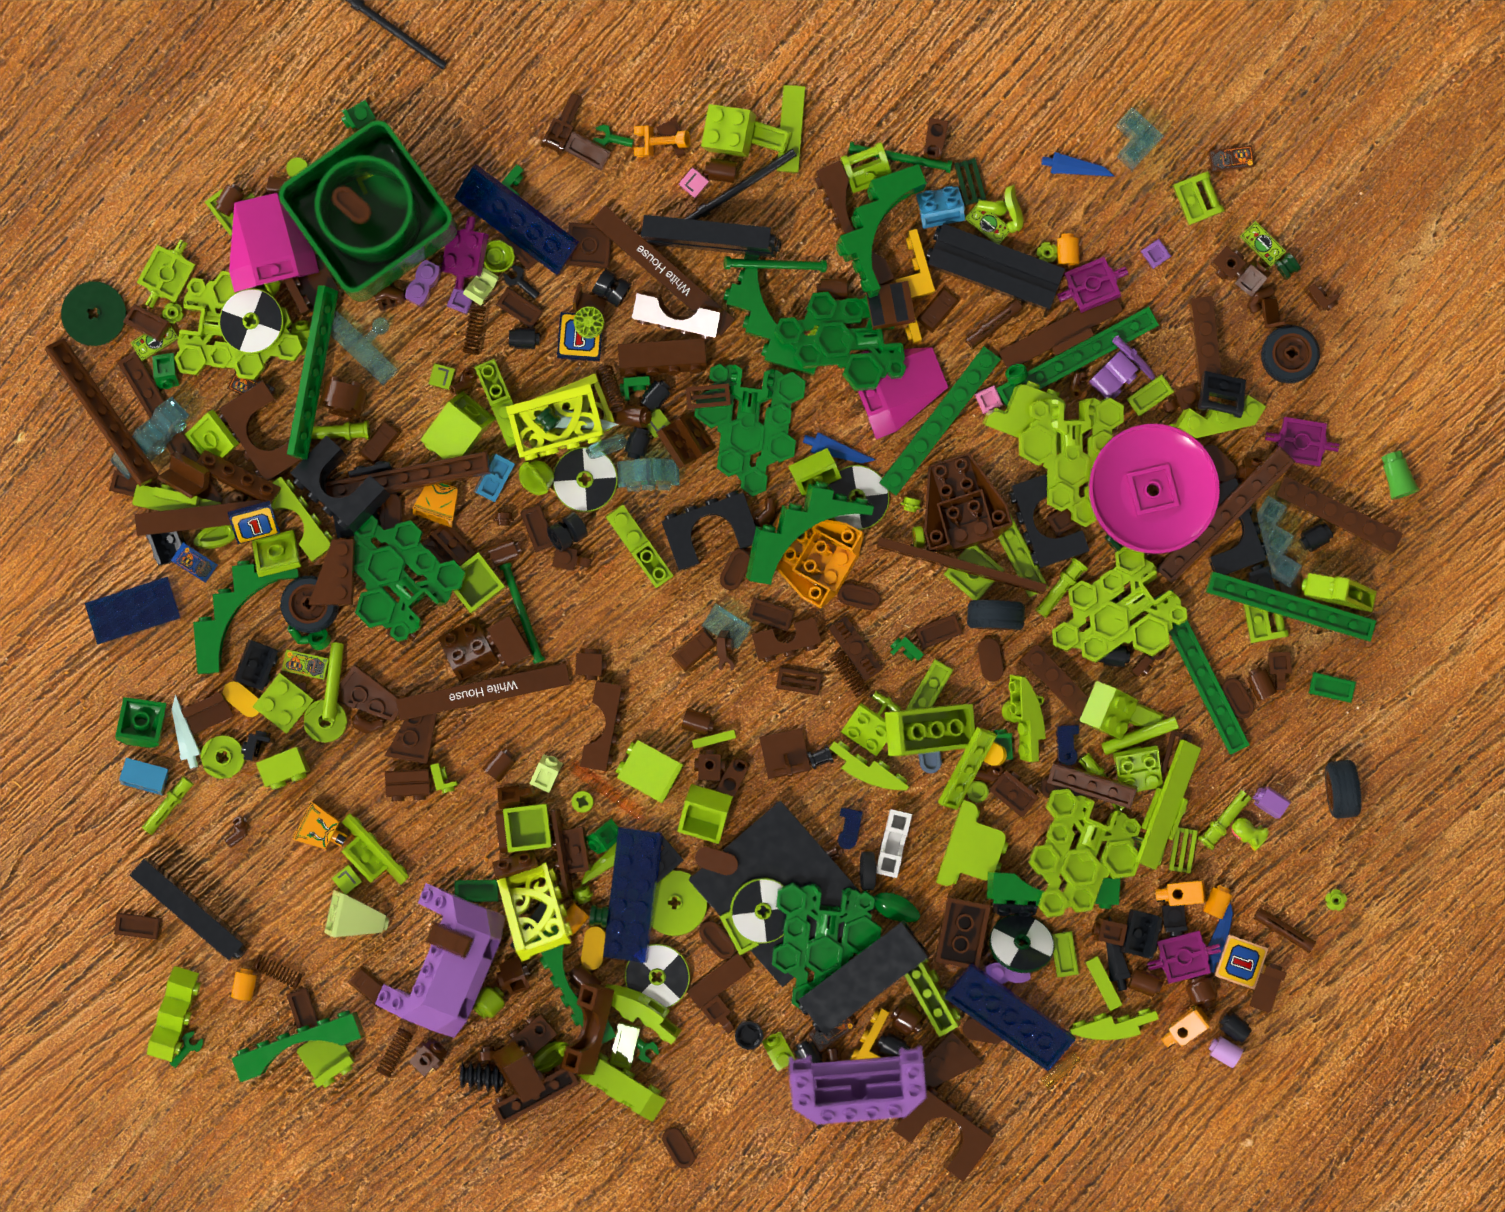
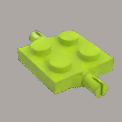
(166, 273)

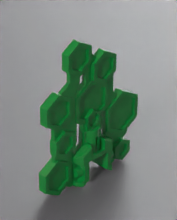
(835, 341)
(746, 434)
(386, 567)
(824, 952)

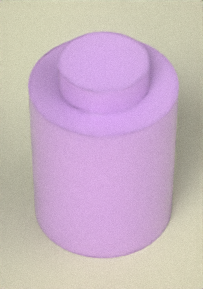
(1225, 1051)

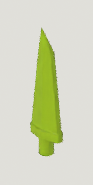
(601, 865)

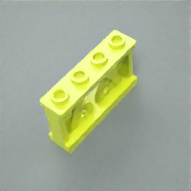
(593, 381)
(575, 399)
(512, 895)

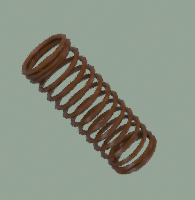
(474, 309)
(605, 394)
(837, 657)
(294, 985)
(407, 1036)

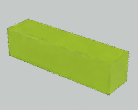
(1103, 983)

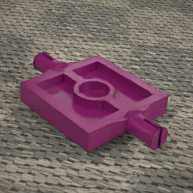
(465, 254)
(1092, 284)
(1303, 440)
(1184, 957)

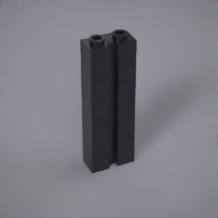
(711, 236)
(994, 267)
(190, 909)
(863, 978)

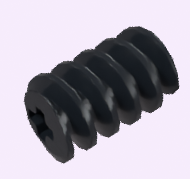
(481, 1077)

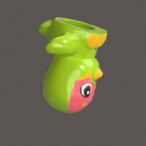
(1247, 832)

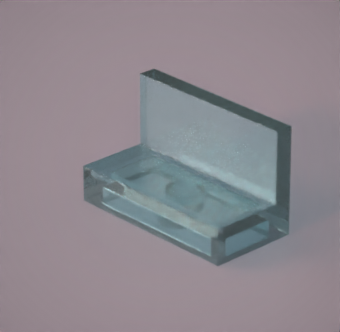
(721, 619)

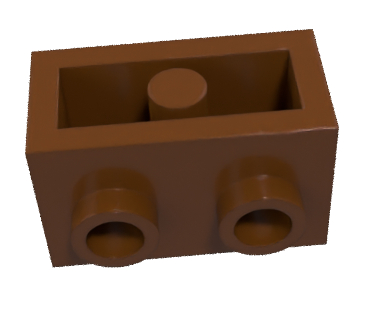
(534, 1035)

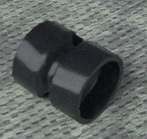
(606, 282)
(565, 533)
(749, 1034)

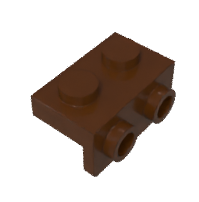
(1014, 793)
(515, 864)

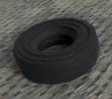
(867, 871)

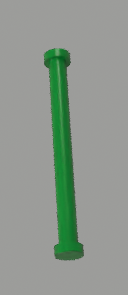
(911, 159)
(775, 264)
(506, 568)

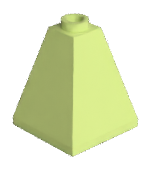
(352, 917)

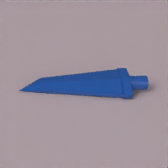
(1069, 165)
(835, 448)
(1219, 936)

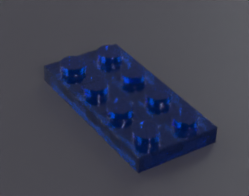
(132, 610)

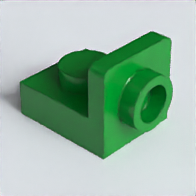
(358, 116)
(515, 177)
(165, 371)
(637, 383)
(910, 651)
(1005, 739)
(603, 837)

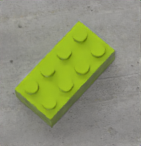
(929, 729)

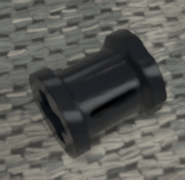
(820, 757)

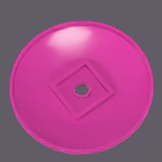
(1184, 481)

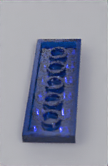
(516, 219)
(632, 894)
(1010, 1017)

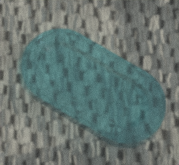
(606, 446)

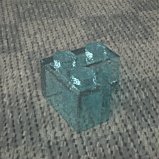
(1142, 138)
(648, 474)

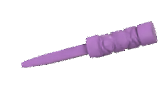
(1132, 355)

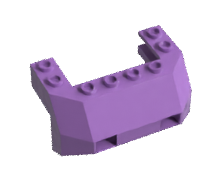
(446, 981)
(858, 1087)

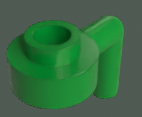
(317, 640)

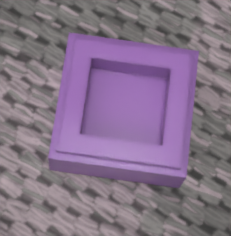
(1155, 254)
(459, 301)

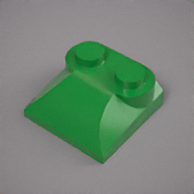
(140, 722)

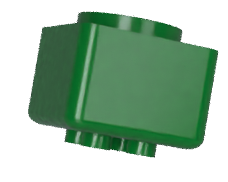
(405, 219)

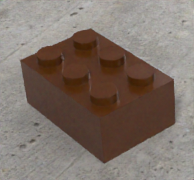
(962, 932)

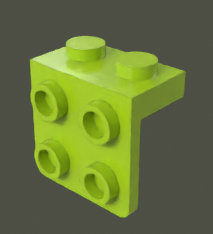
(325, 1060)

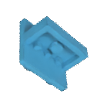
(940, 206)

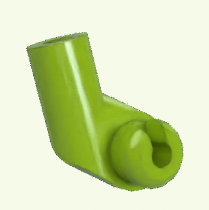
(998, 208)

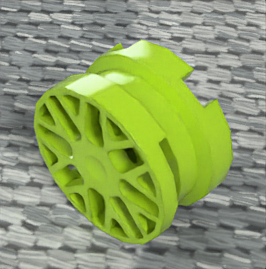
(589, 322)

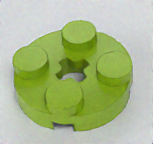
(325, 733)
(211, 762)

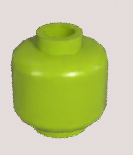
(489, 1002)

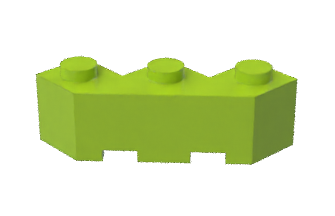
(1219, 422)
(174, 1014)
(625, 1089)

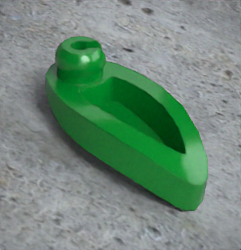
(896, 907)

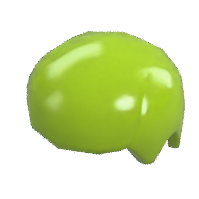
(498, 256)

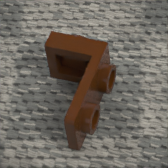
(1267, 987)

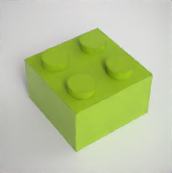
(728, 130)
(479, 584)
(1109, 710)
(283, 767)
(704, 813)
(527, 828)

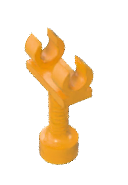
(682, 140)

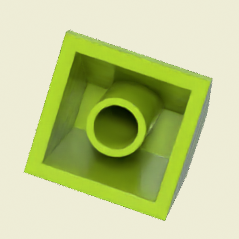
(457, 427)
(649, 771)

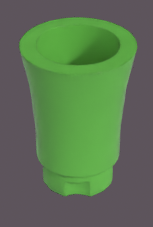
(1399, 475)

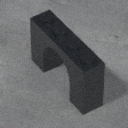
(350, 510)
(679, 527)
(1045, 550)
(1248, 550)

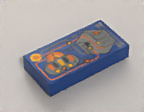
(194, 562)

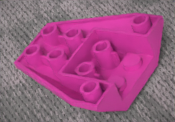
(267, 244)
(902, 398)

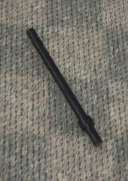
(359, 5)
(704, 210)

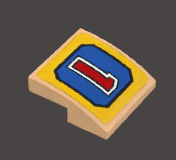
(1241, 962)

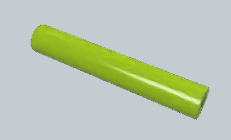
(333, 681)
(1140, 735)

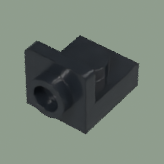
(1261, 576)
(1174, 919)

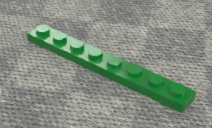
(1085, 352)
(312, 372)
(939, 421)
(1290, 606)
(1208, 686)

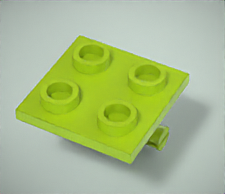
(868, 727)

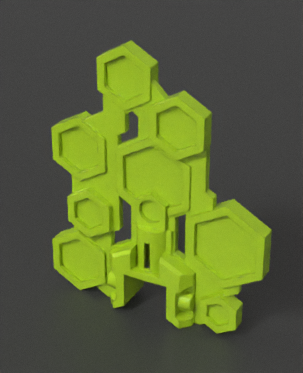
(193, 346)
(1071, 466)
(1112, 620)
(1080, 865)

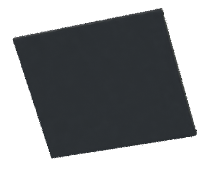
(782, 851)

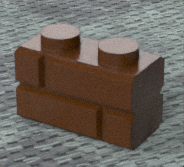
(408, 783)

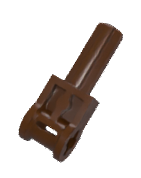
(561, 129)

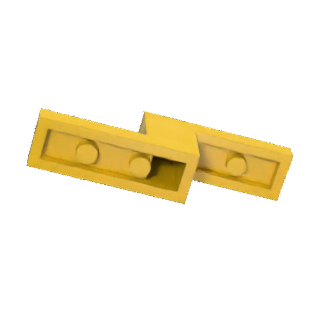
(920, 283)
(869, 1037)

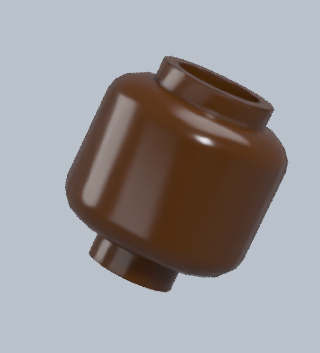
(1201, 991)
(907, 1019)

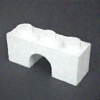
(893, 843)

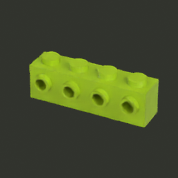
(932, 998)

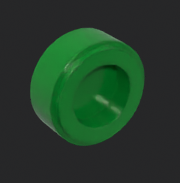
(1016, 374)

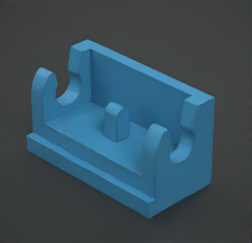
(492, 484)
(144, 776)

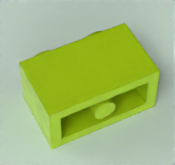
(814, 468)

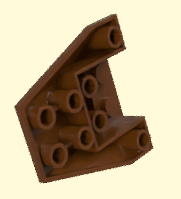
(962, 506)

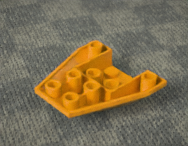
(820, 560)

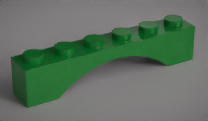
(1010, 887)
(554, 961)
(338, 1031)

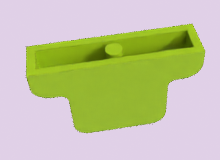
(1016, 416)
(1339, 591)
(971, 848)

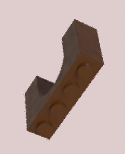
(238, 415)
(973, 1139)

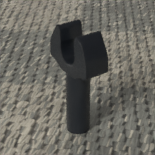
(519, 280)

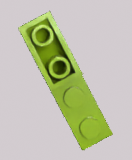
(499, 399)
(639, 546)
(1027, 709)
(876, 774)
(652, 1013)
(1105, 1029)

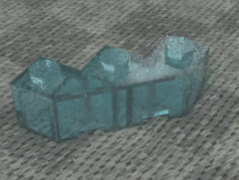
(156, 432)
(1277, 542)

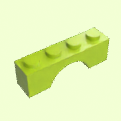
(314, 540)

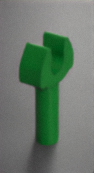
(612, 137)
(643, 1047)
(187, 1048)

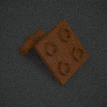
(785, 753)

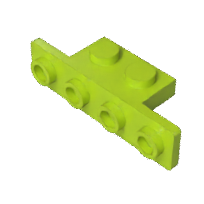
(166, 499)
(369, 855)

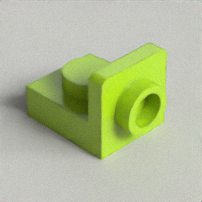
(439, 775)

